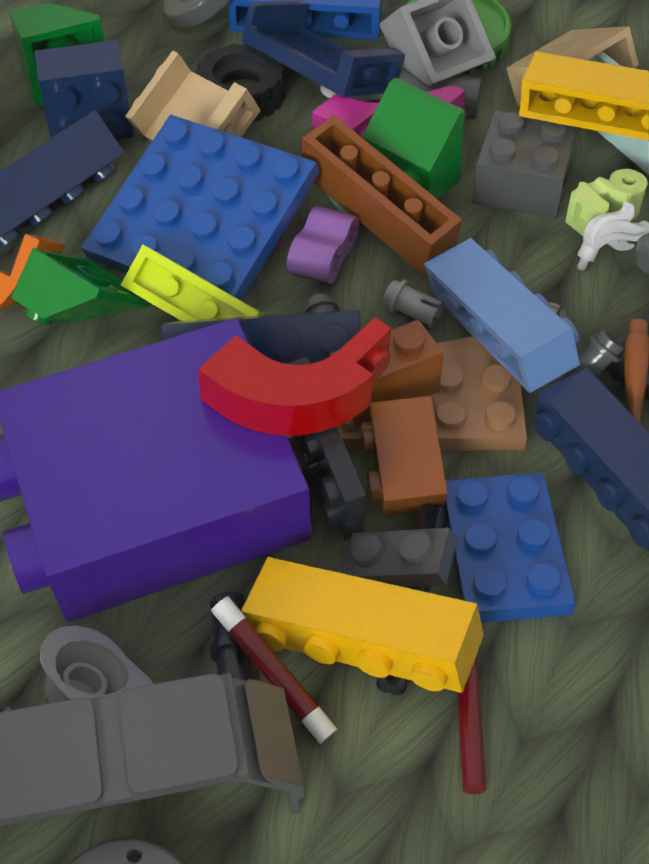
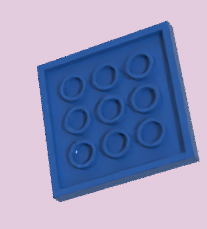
(204, 204)

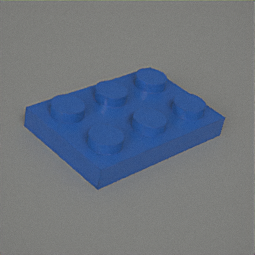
(508, 547)

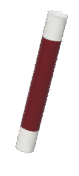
(274, 669)

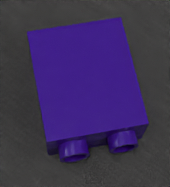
(140, 478)

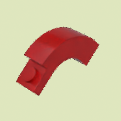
(295, 397)

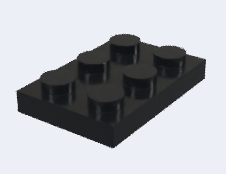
(329, 462)

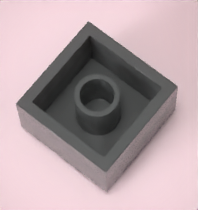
(524, 164)

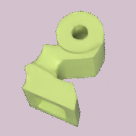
(605, 197)

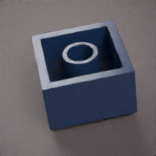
(81, 81)

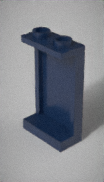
(280, 33)

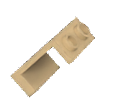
(581, 44)
(193, 98)

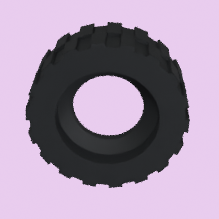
(247, 63)

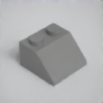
(438, 38)

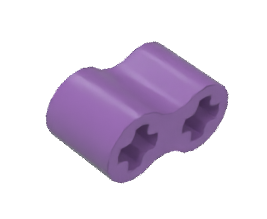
(323, 244)

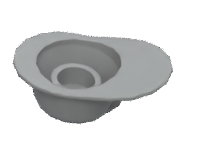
(86, 665)

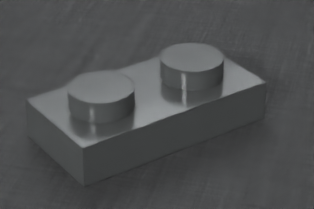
(402, 556)

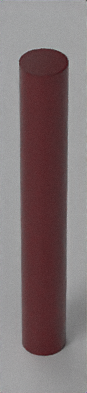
(471, 735)

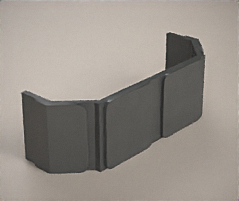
(145, 746)

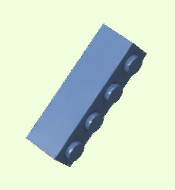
(504, 314)

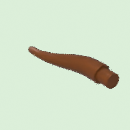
(636, 365)

